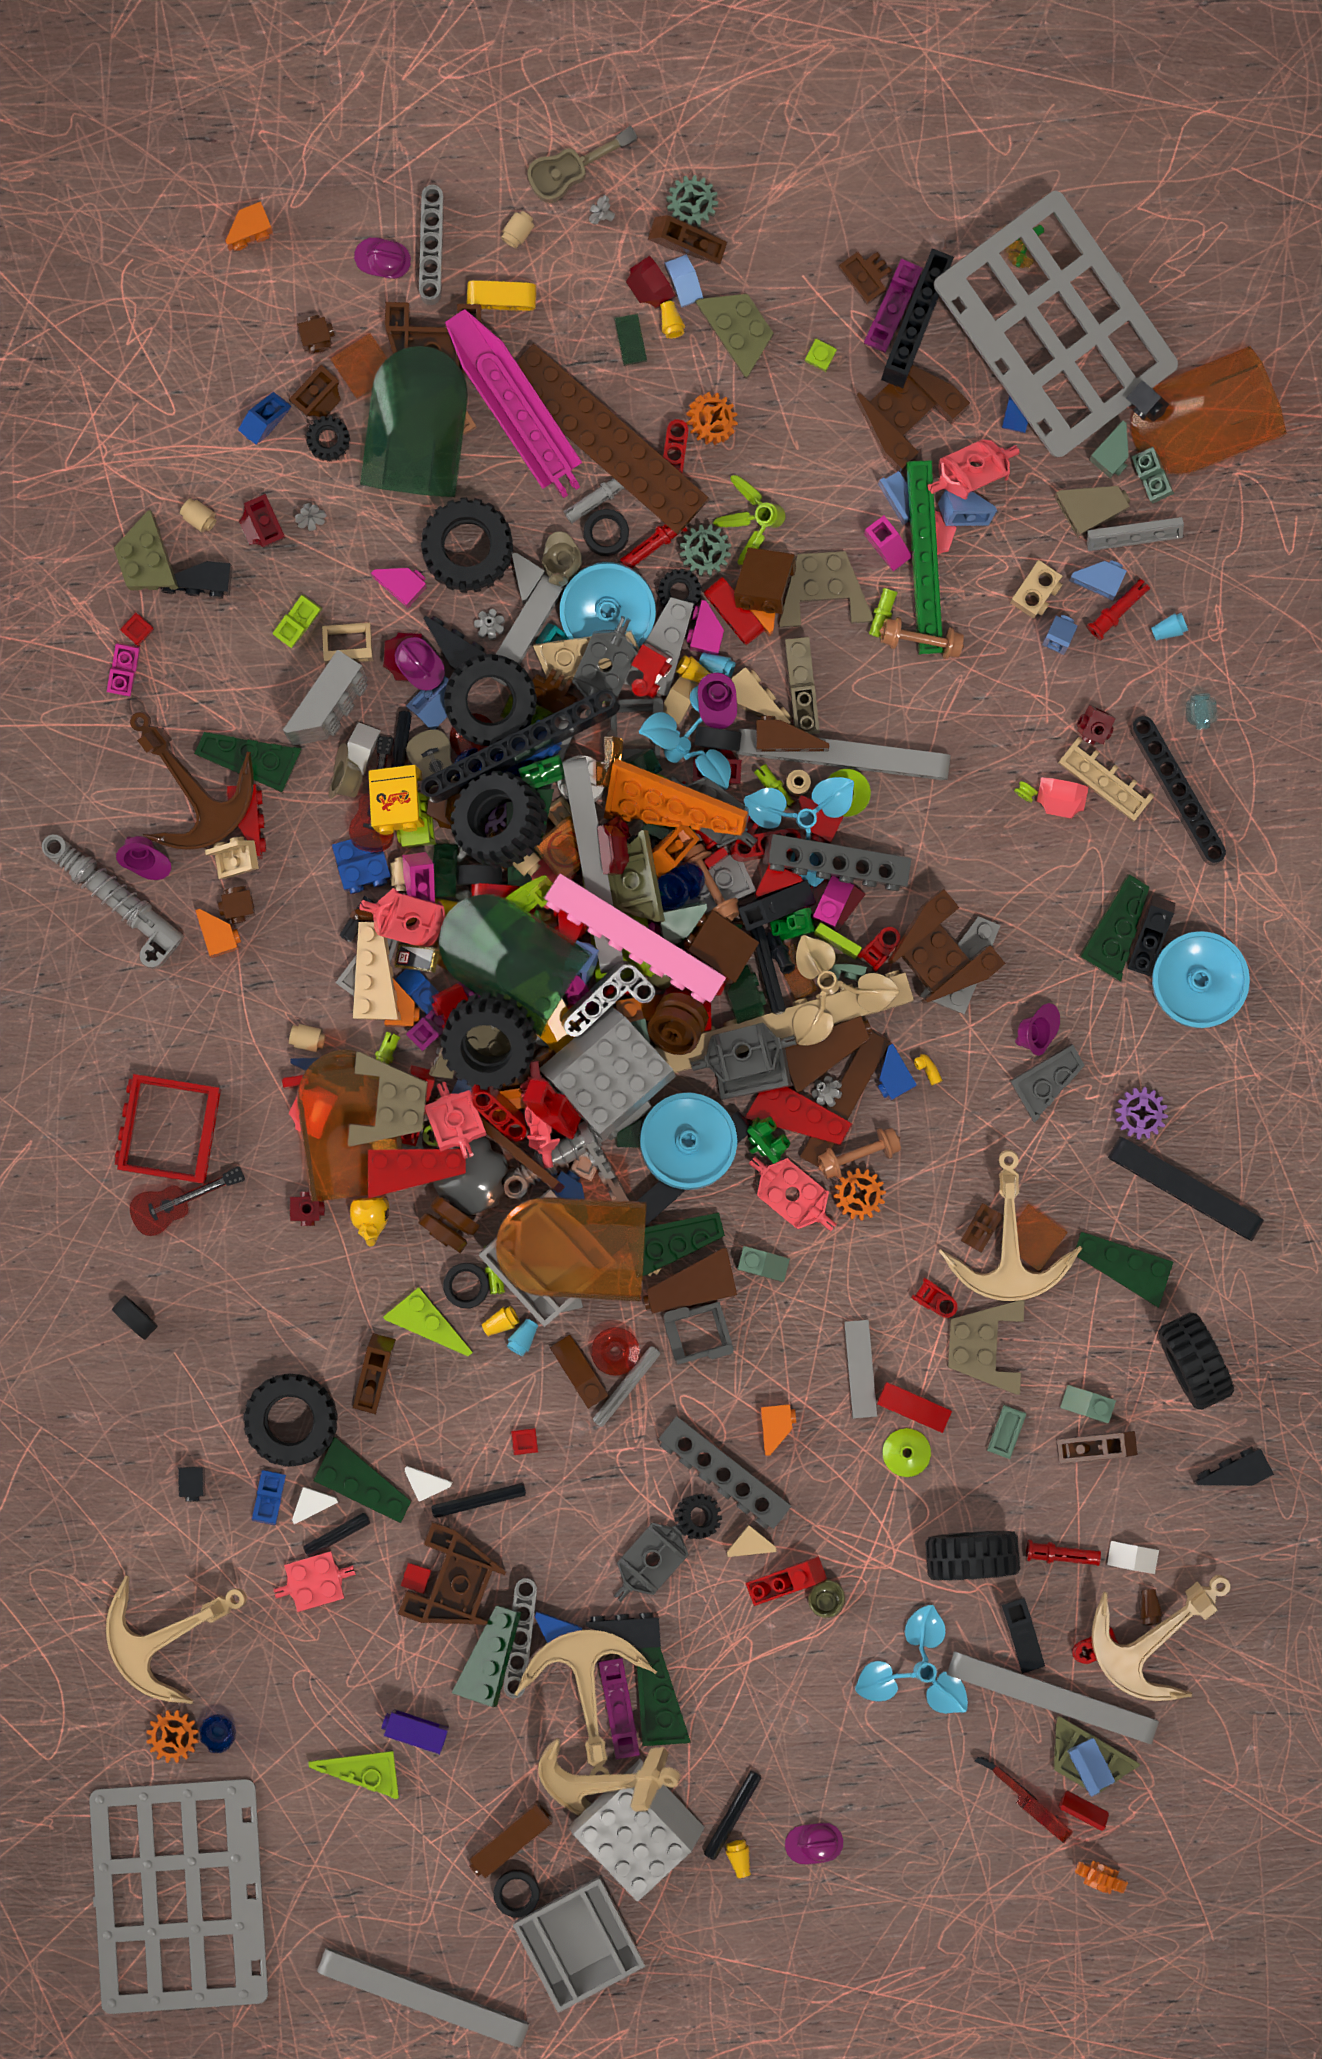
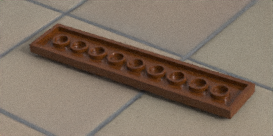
(612, 443)

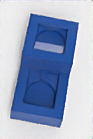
(268, 1497)

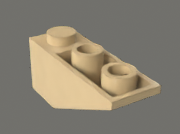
(755, 699)

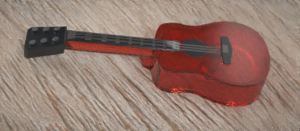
(361, 832)
(156, 1211)
(1030, 1804)

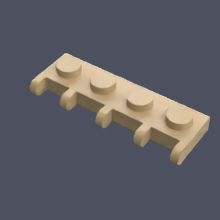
(1104, 781)

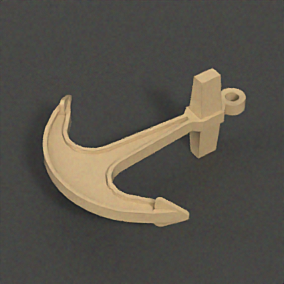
(1010, 1278)
(134, 1652)
(581, 1652)
(1125, 1662)
(571, 1789)

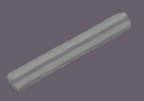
(626, 1386)

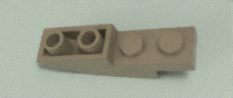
(802, 684)

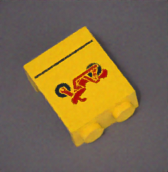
(395, 799)

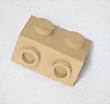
(234, 857)

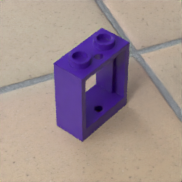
(415, 1731)

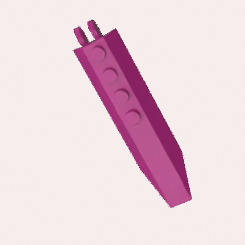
(513, 402)

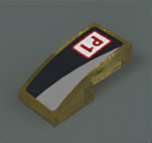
(417, 958)

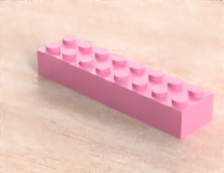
(635, 938)

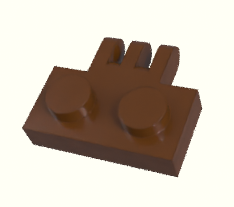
(865, 275)
(552, 693)

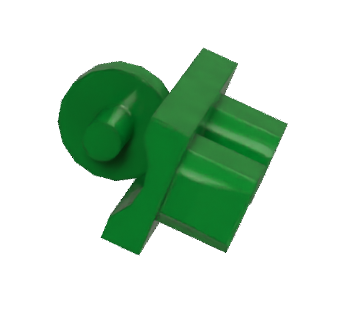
(543, 772)
(793, 925)
(764, 1141)

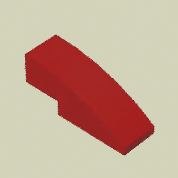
(552, 1108)
(914, 1407)

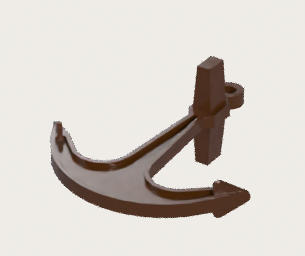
(213, 817)

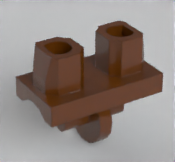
(981, 1228)

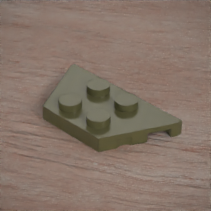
(738, 328)
(144, 557)
(637, 887)
(1069, 1736)

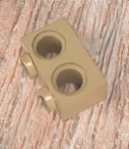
(1032, 587)

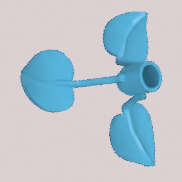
(662, 731)
(831, 795)
(944, 1696)

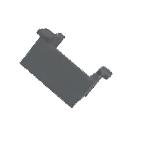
(636, 705)
(674, 1339)

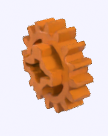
(721, 421)
(873, 1187)
(179, 1746)
(1101, 1877)

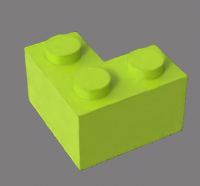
(423, 835)

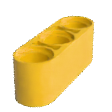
(502, 295)

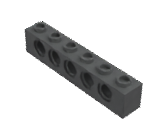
(897, 866)
(777, 1506)

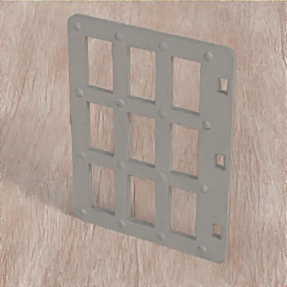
(993, 344)
(247, 1913)

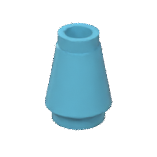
(1170, 627)
(717, 664)
(522, 1338)

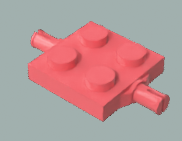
(454, 1120)
(314, 1581)

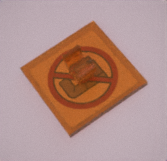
(560, 849)

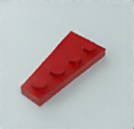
(799, 1115)
(407, 1168)

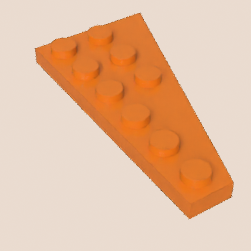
(659, 801)

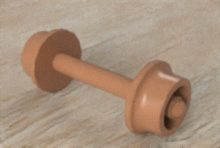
(951, 644)
(726, 909)
(887, 1142)

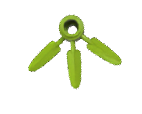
(766, 515)

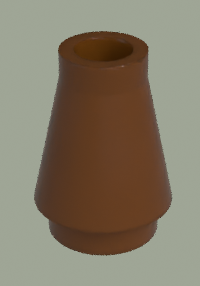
(1150, 1608)

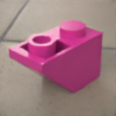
(887, 543)
(707, 632)

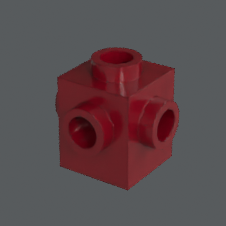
(1095, 725)
(297, 1209)

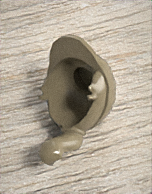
(561, 558)

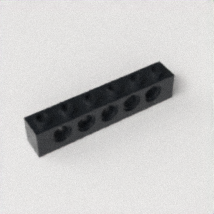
(916, 320)

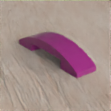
(893, 306)
(430, 1027)
(619, 1708)

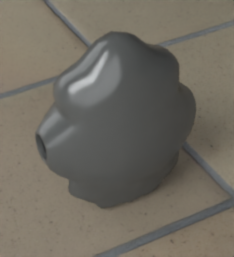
(481, 1185)

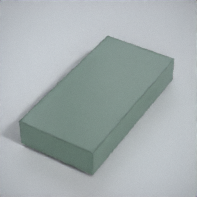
(1006, 1432)

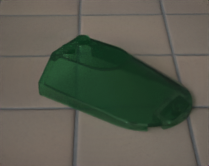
(416, 424)
(507, 951)

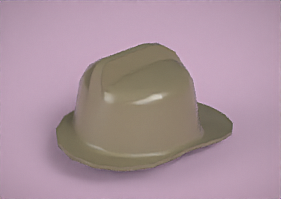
(346, 775)

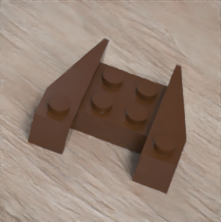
(402, 335)
(900, 410)
(936, 955)
(458, 1583)

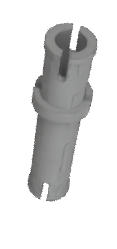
(593, 500)

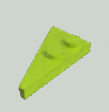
(422, 1317)
(370, 1771)

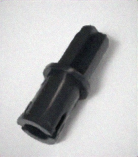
(351, 927)
(780, 953)

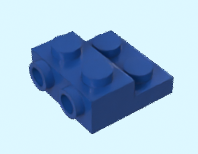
(360, 867)

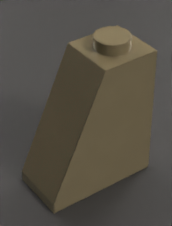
(1091, 507)

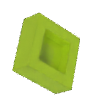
(820, 355)

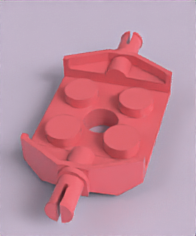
(962, 478)
(396, 909)
(538, 1130)
(812, 1197)

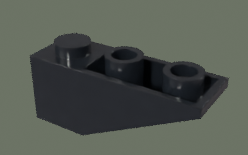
(205, 577)
(452, 643)
(776, 905)
(1151, 935)
(1243, 1471)
(639, 1632)
(1022, 1634)

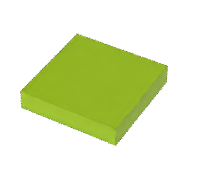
(837, 941)

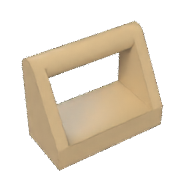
(357, 655)

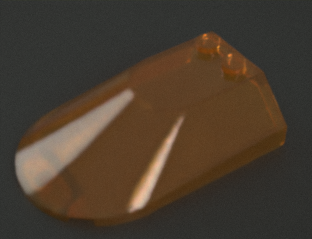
(1212, 414)
(327, 1103)
(574, 1248)

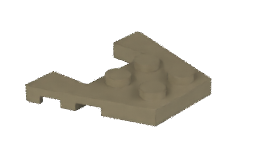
(824, 578)
(484, 1040)
(399, 1102)
(975, 1345)

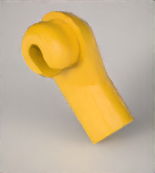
(930, 1068)

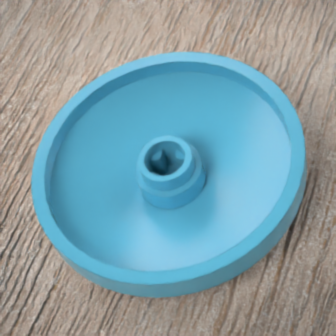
(601, 596)
(1200, 979)
(688, 1141)

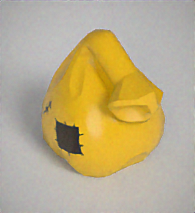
(369, 1217)

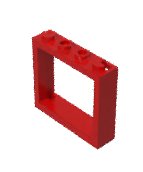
(130, 1112)

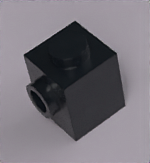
(1147, 402)
(191, 1483)

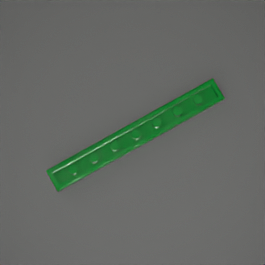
(924, 553)

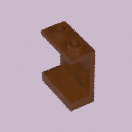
(764, 580)
(720, 945)

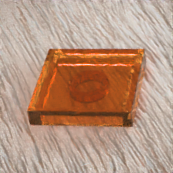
(360, 365)
(1037, 1237)

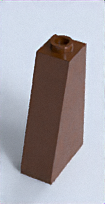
(813, 1061)
(697, 1284)
(510, 1840)

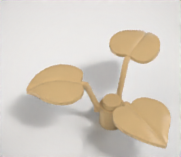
(815, 960)

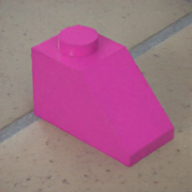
(401, 583)
(419, 876)
(832, 902)

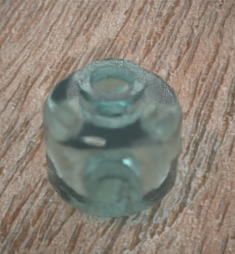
(1201, 710)

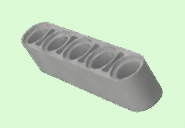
(427, 234)
(530, 621)
(526, 1626)

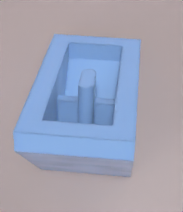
(684, 280)

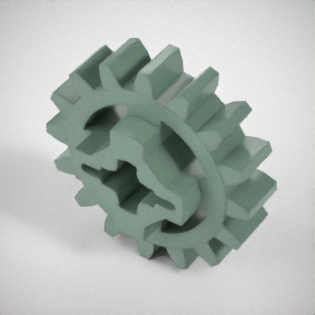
(700, 197)
(695, 553)

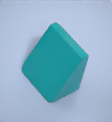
(550, 634)

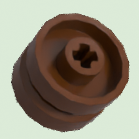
(677, 1023)
(448, 1225)

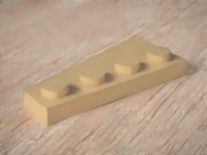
(567, 654)
(373, 979)

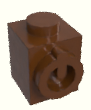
(316, 334)
(236, 904)

